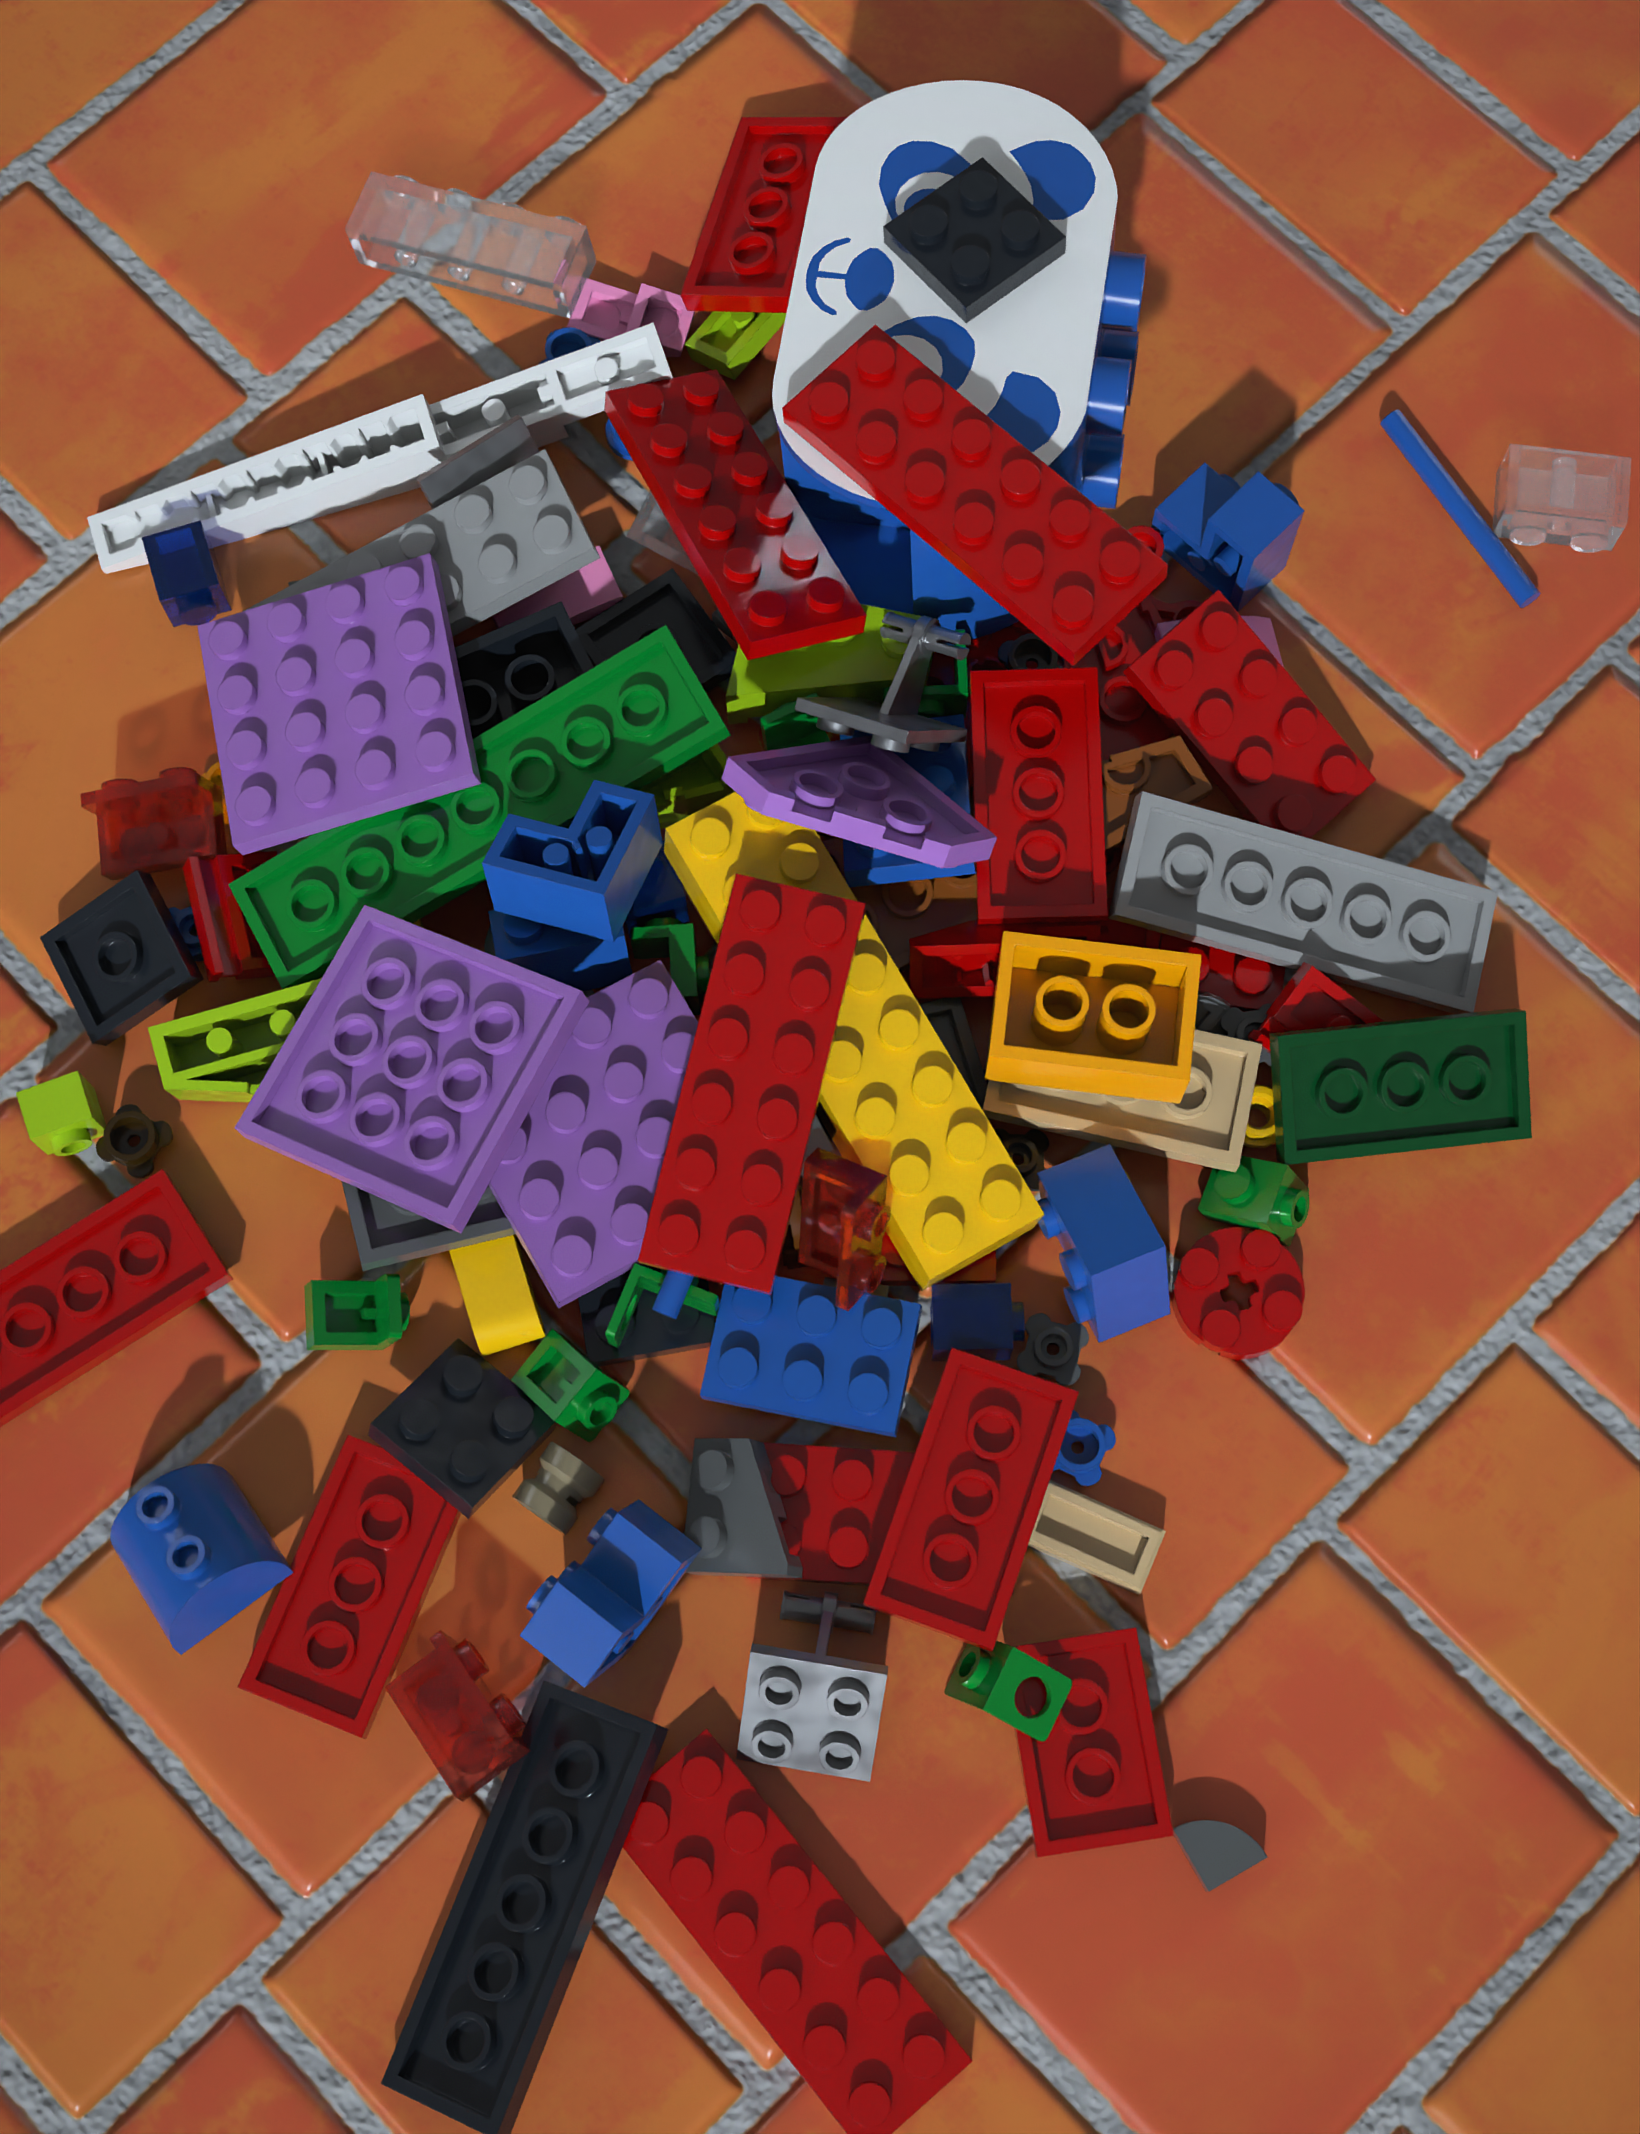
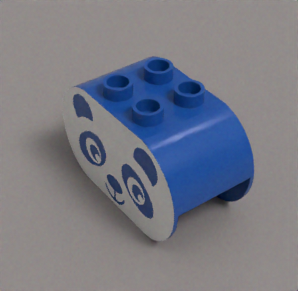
(1040, 362)

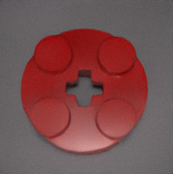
(1256, 1260)

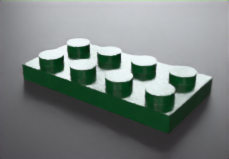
(1400, 1086)

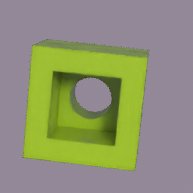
(62, 1114)

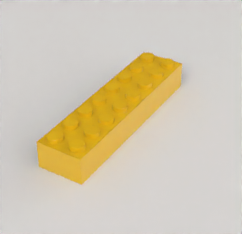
(889, 1081)

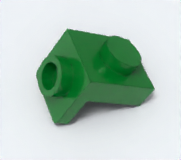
(672, 939)
(1257, 1197)
(355, 1313)

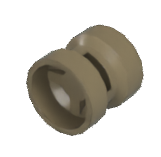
(558, 1487)

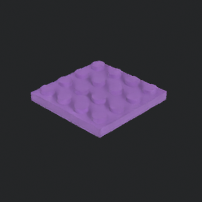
(337, 705)
(413, 1067)
(598, 1134)

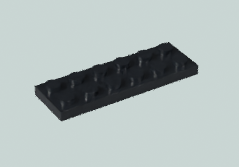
(524, 1911)

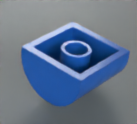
(196, 1551)

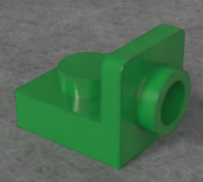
(570, 1386)

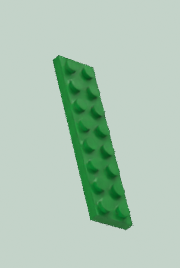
(610, 725)

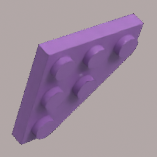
(860, 797)

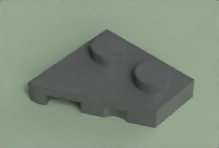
(736, 1512)

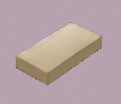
(1096, 1537)

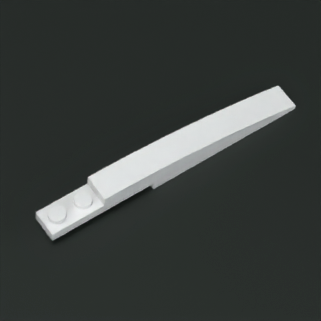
(377, 451)

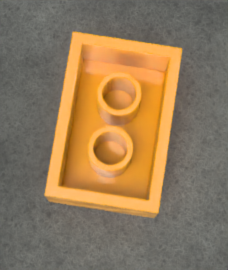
(1093, 1017)

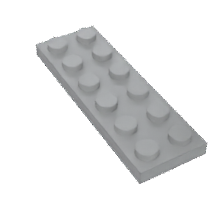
(488, 543)
(1302, 903)

